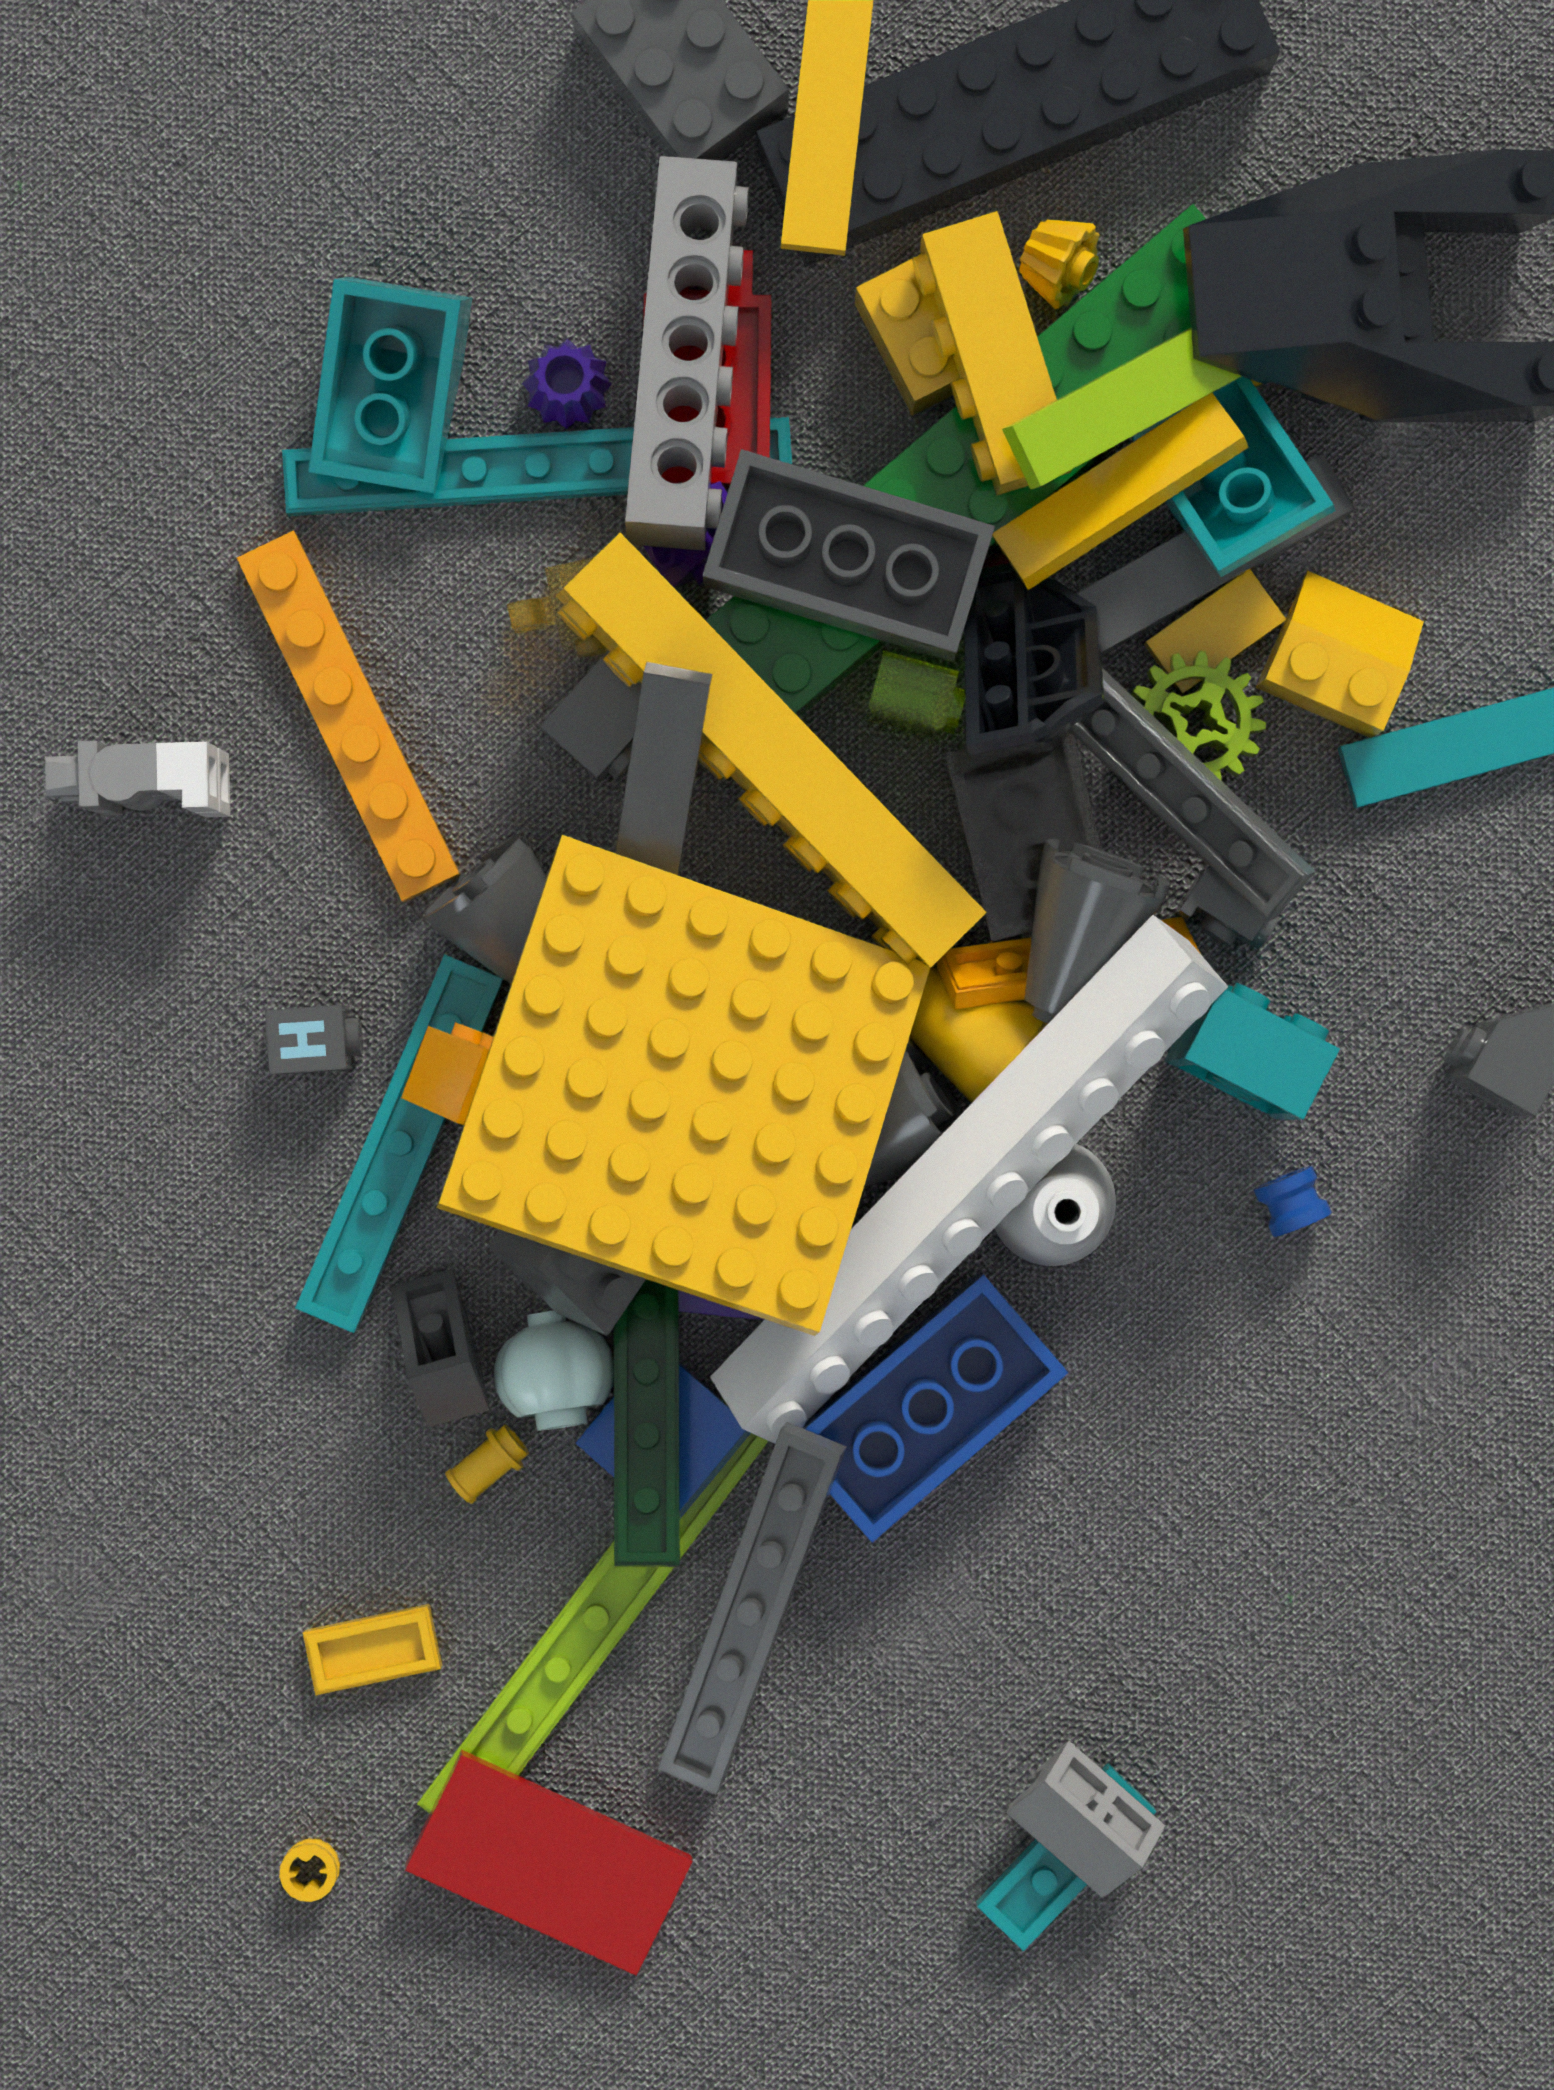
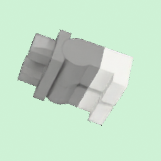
(142, 777)

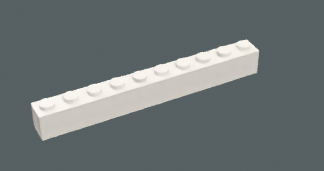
(977, 1174)

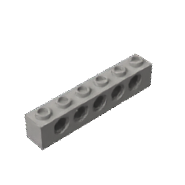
(687, 197)

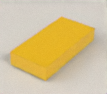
(1219, 625)
(372, 1649)

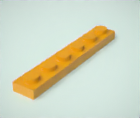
(348, 716)

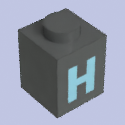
(312, 1039)

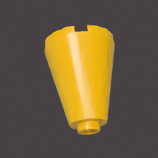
(971, 1042)

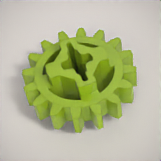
(1215, 682)

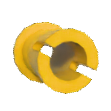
(487, 1463)

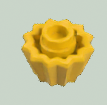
(1060, 259)

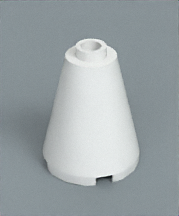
(1038, 1236)

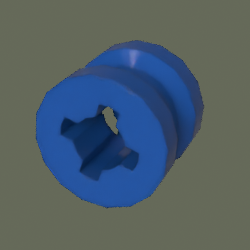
(1292, 1201)

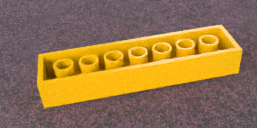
(774, 759)

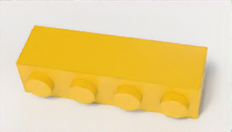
(989, 336)

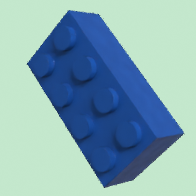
(932, 1403)

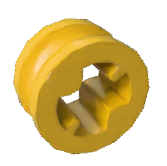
(314, 1888)

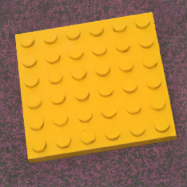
(685, 1086)

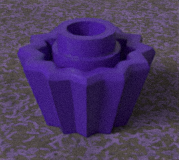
(566, 383)

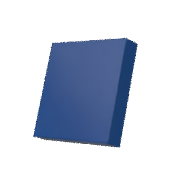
(706, 1436)

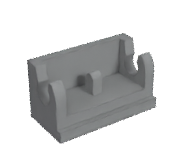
(1087, 1820)

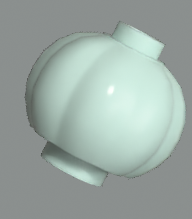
(554, 1371)

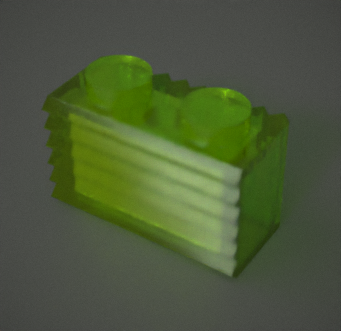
(915, 698)

